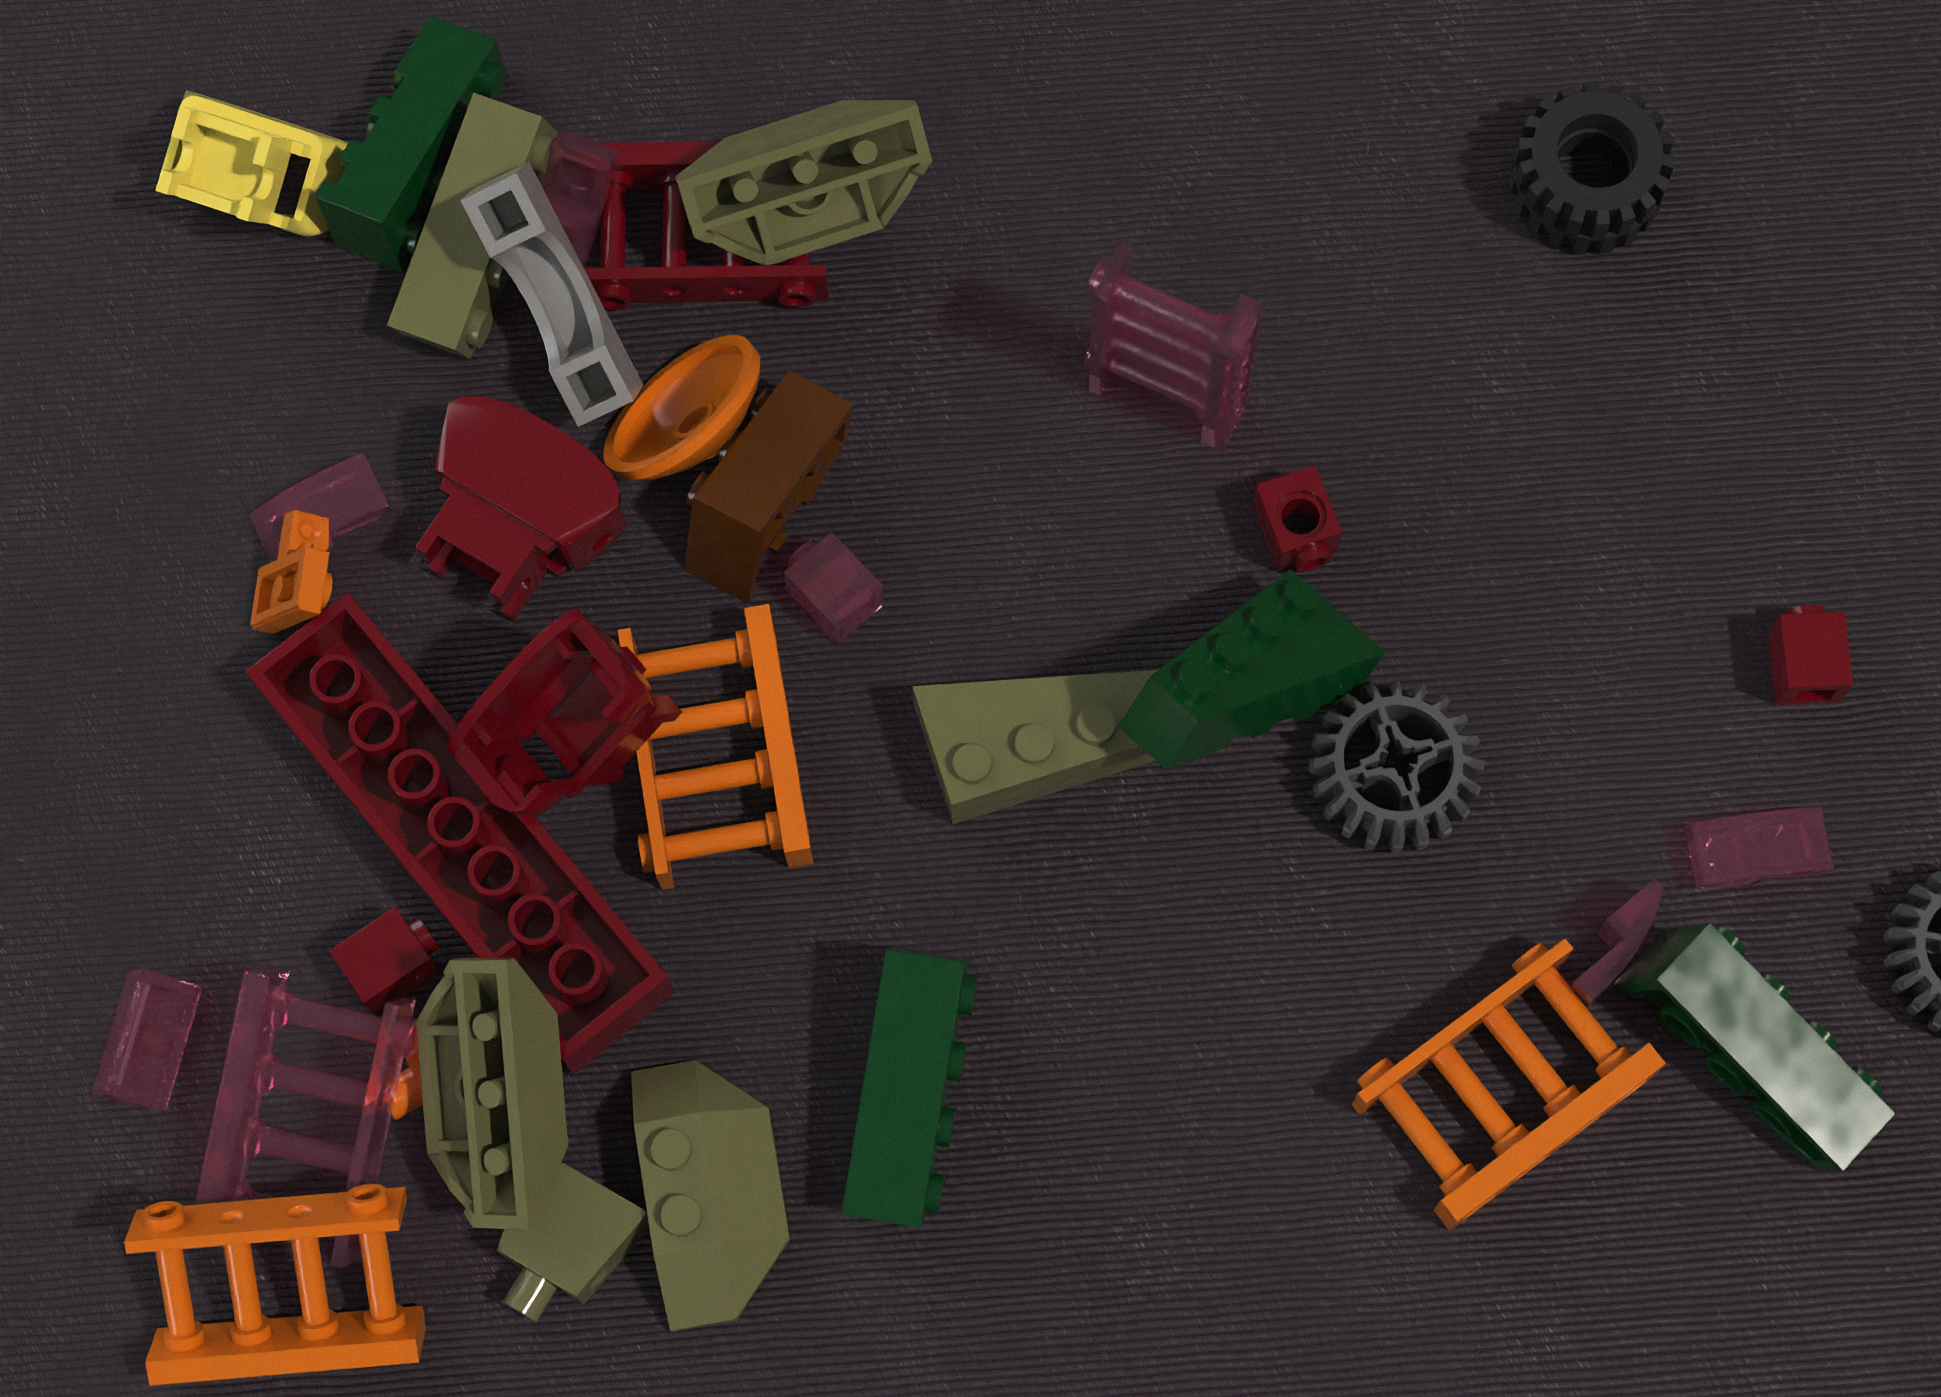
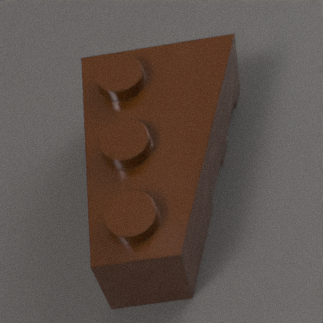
(763, 481)

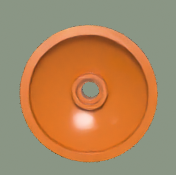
(685, 411)

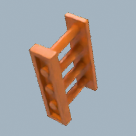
(771, 767)
(1515, 1146)
(284, 1345)

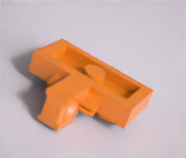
(298, 581)

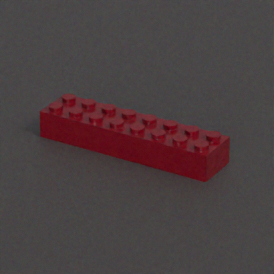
(481, 866)

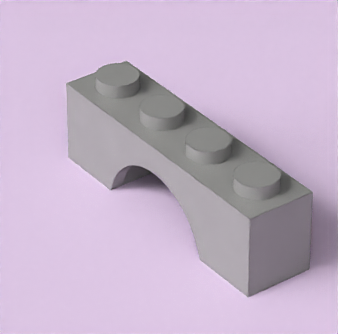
(578, 336)

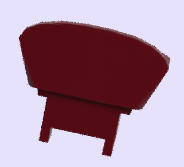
(515, 498)
(580, 699)

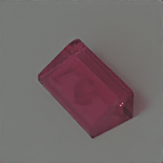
(147, 1040)

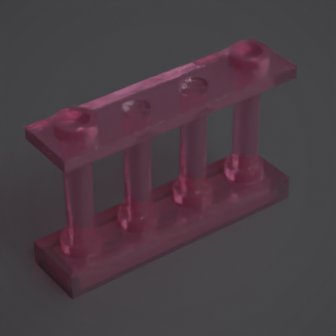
(1172, 346)
(255, 1070)

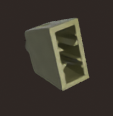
(575, 1243)

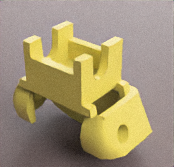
(239, 162)

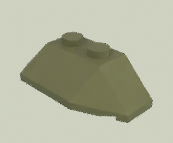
(806, 179)
(493, 1091)
(707, 1191)

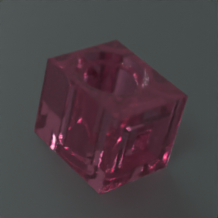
(833, 586)

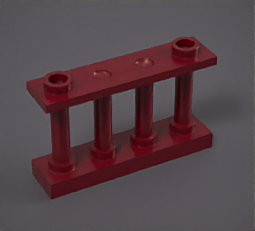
(654, 167)

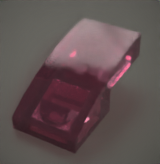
(578, 187)
(342, 493)
(1758, 847)
(1623, 935)

